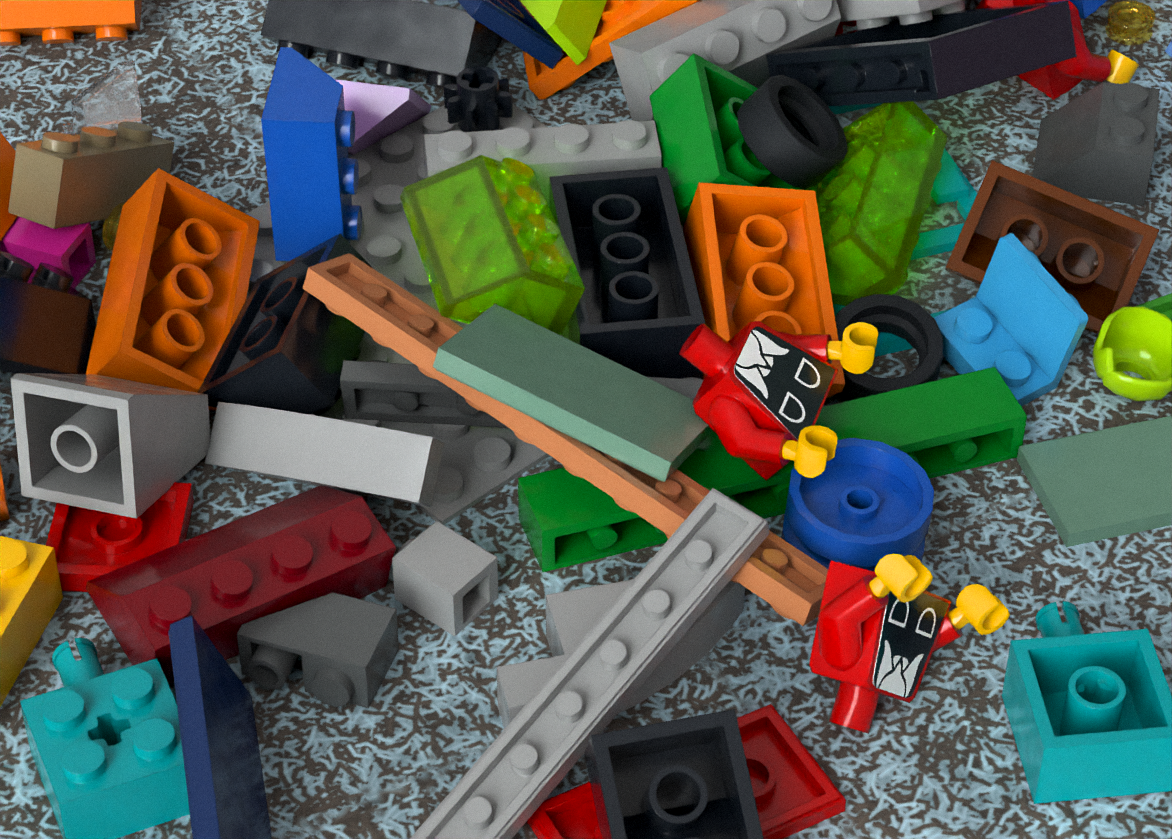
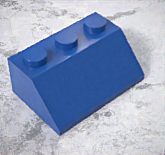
(308, 158)

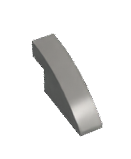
(326, 452)
(573, 615)

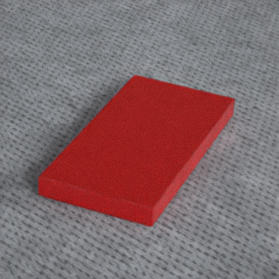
(784, 777)

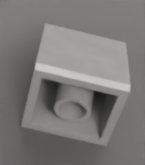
(105, 439)

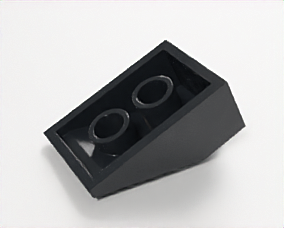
(673, 780)

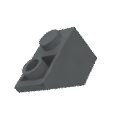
(341, 643)

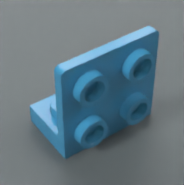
(1015, 323)

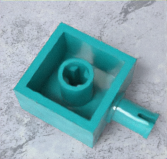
(1088, 710)
(107, 746)

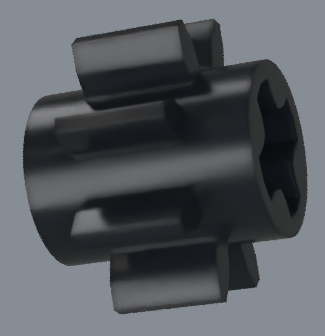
(478, 99)

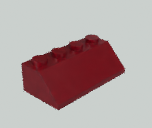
(244, 572)

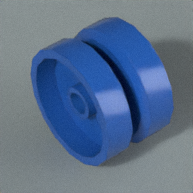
(860, 507)

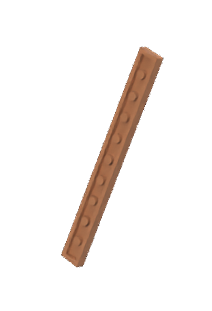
(415, 330)

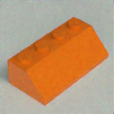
(761, 261)
(172, 285)

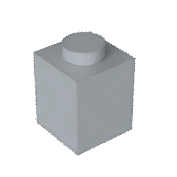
(445, 577)

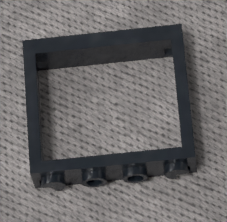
(931, 56)

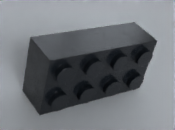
(633, 268)

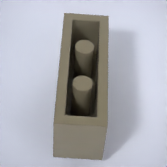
(84, 175)

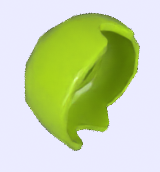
(1138, 343)

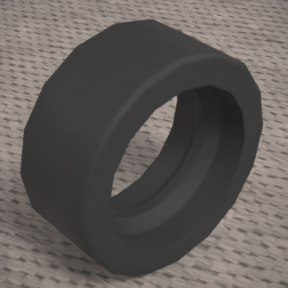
(792, 131)
(903, 319)

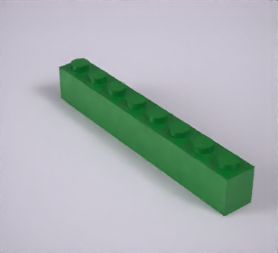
(937, 423)

